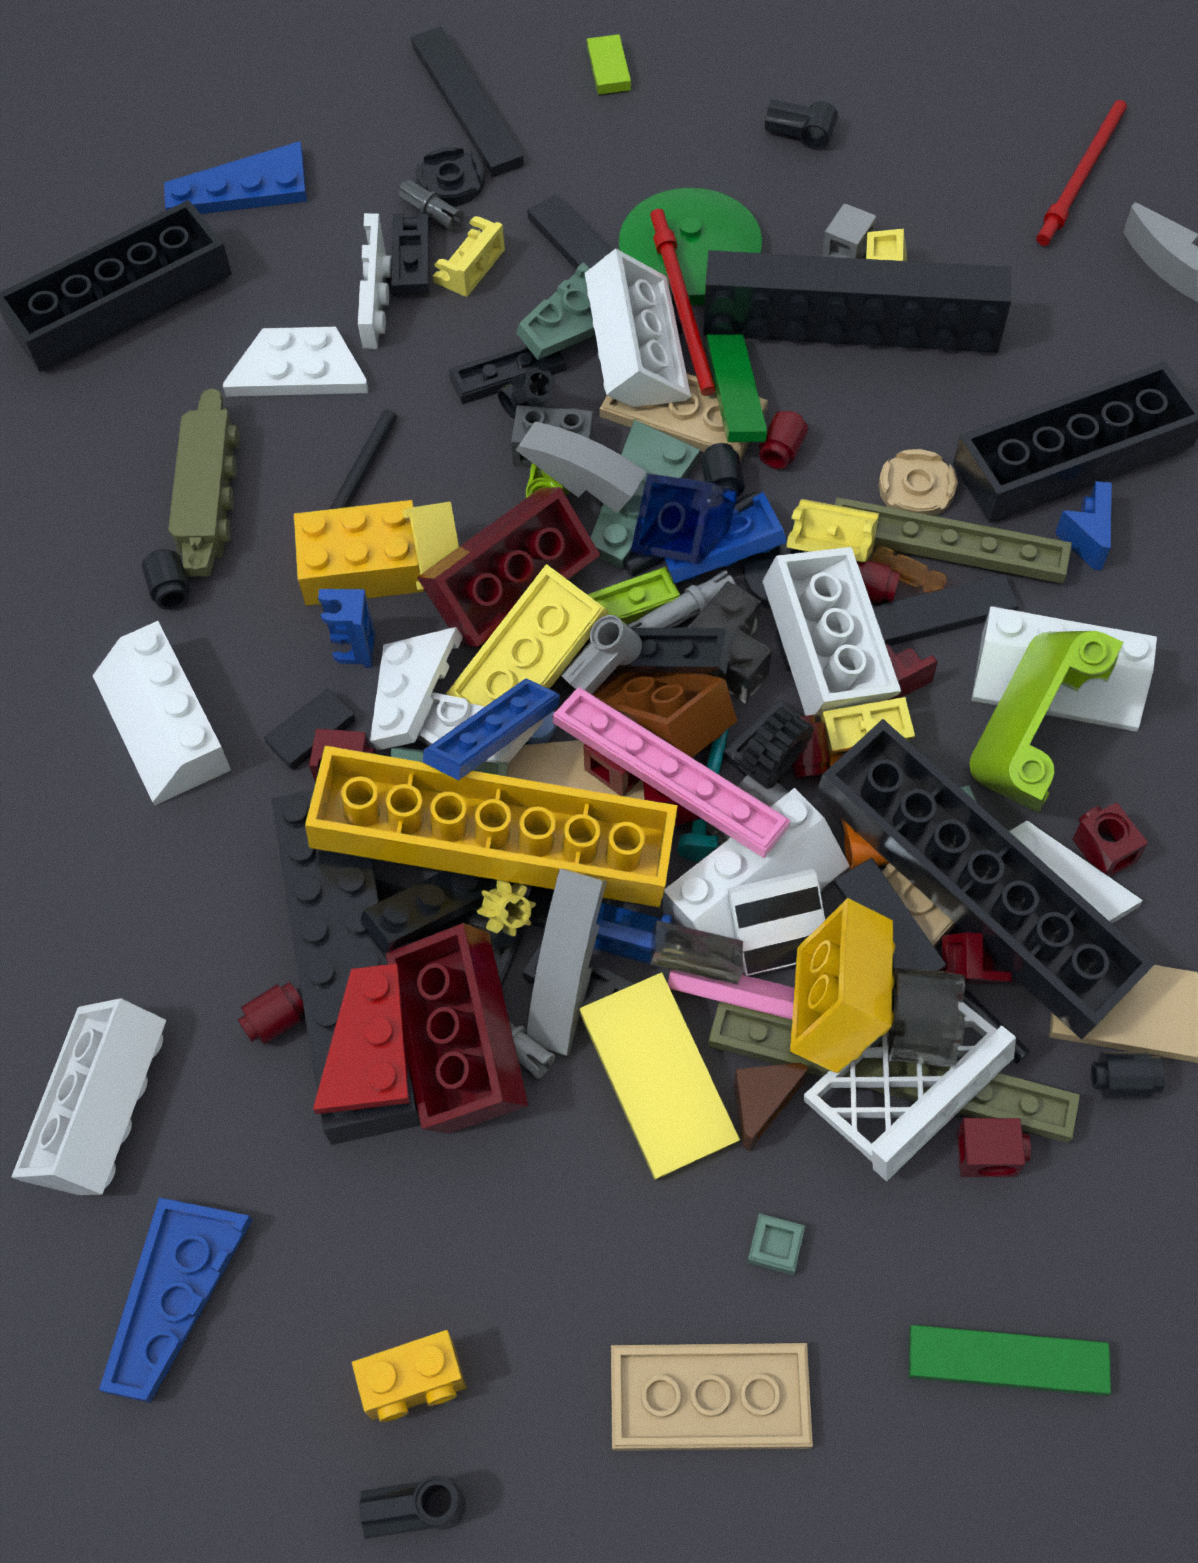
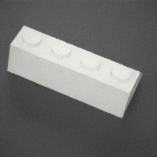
(636, 332)
(829, 631)
(1098, 702)
(159, 715)
(701, 894)
(91, 1098)

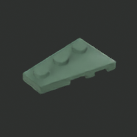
(560, 319)

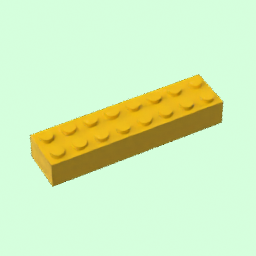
(489, 825)

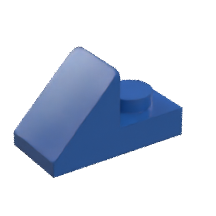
(1091, 527)

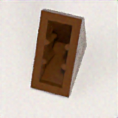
(763, 1095)

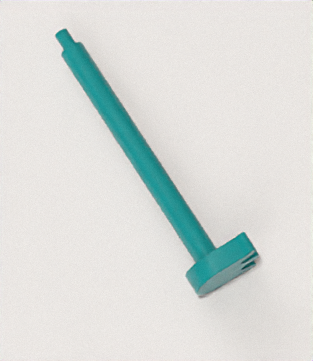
(697, 844)

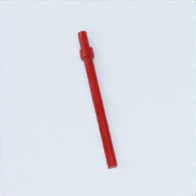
(1058, 212)
(666, 245)

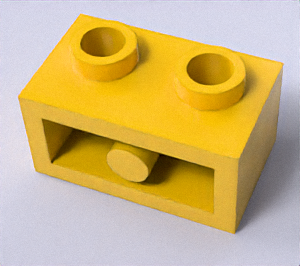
(409, 1376)

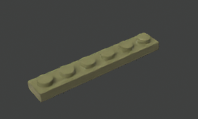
(968, 542)

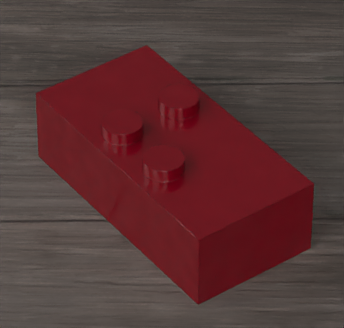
(495, 567)
(457, 1030)

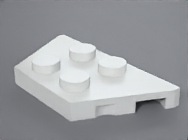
(296, 364)

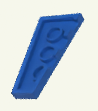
(247, 183)
(172, 1283)

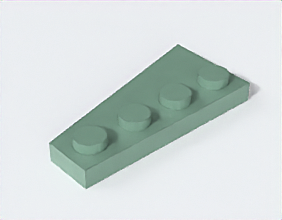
(656, 455)

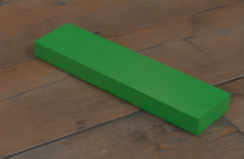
(735, 388)
(1009, 1360)

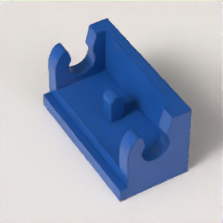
(349, 622)
(626, 932)

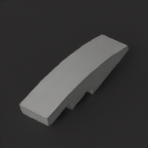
(565, 960)

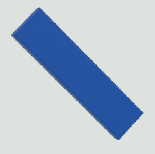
(491, 729)

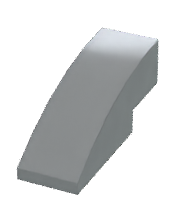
(1165, 248)
(582, 464)

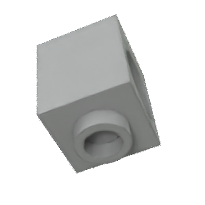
(848, 233)

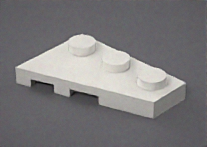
(373, 289)
(1093, 885)

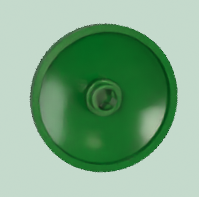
(700, 223)

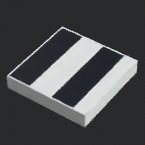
(775, 918)

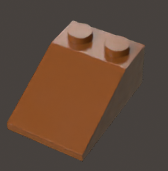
(676, 707)

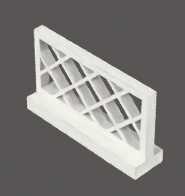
(931, 1110)

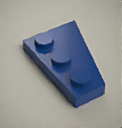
(750, 533)

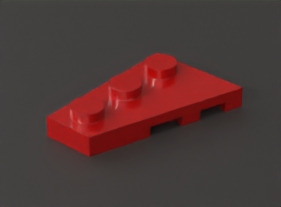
(368, 1045)

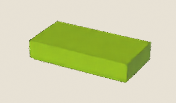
(608, 64)

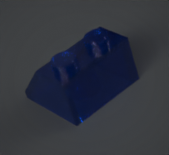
(682, 518)

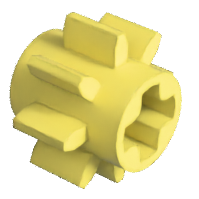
(518, 908)

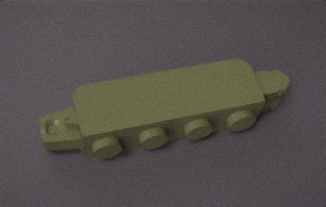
(203, 484)

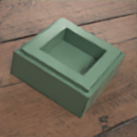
(776, 1244)

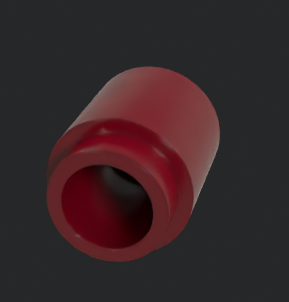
(783, 439)
(879, 580)
(816, 754)
(272, 1013)

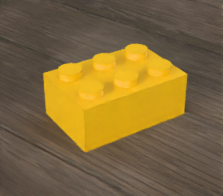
(356, 550)
(843, 986)

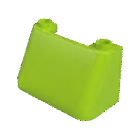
(1004, 754)

